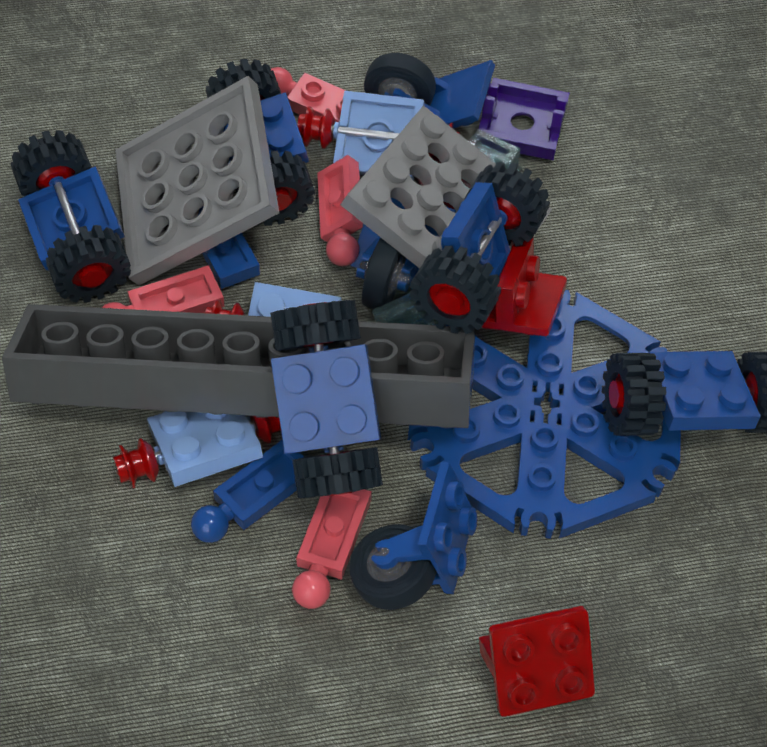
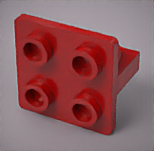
(527, 297)
(540, 660)

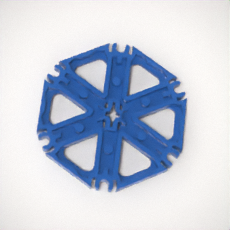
(544, 445)

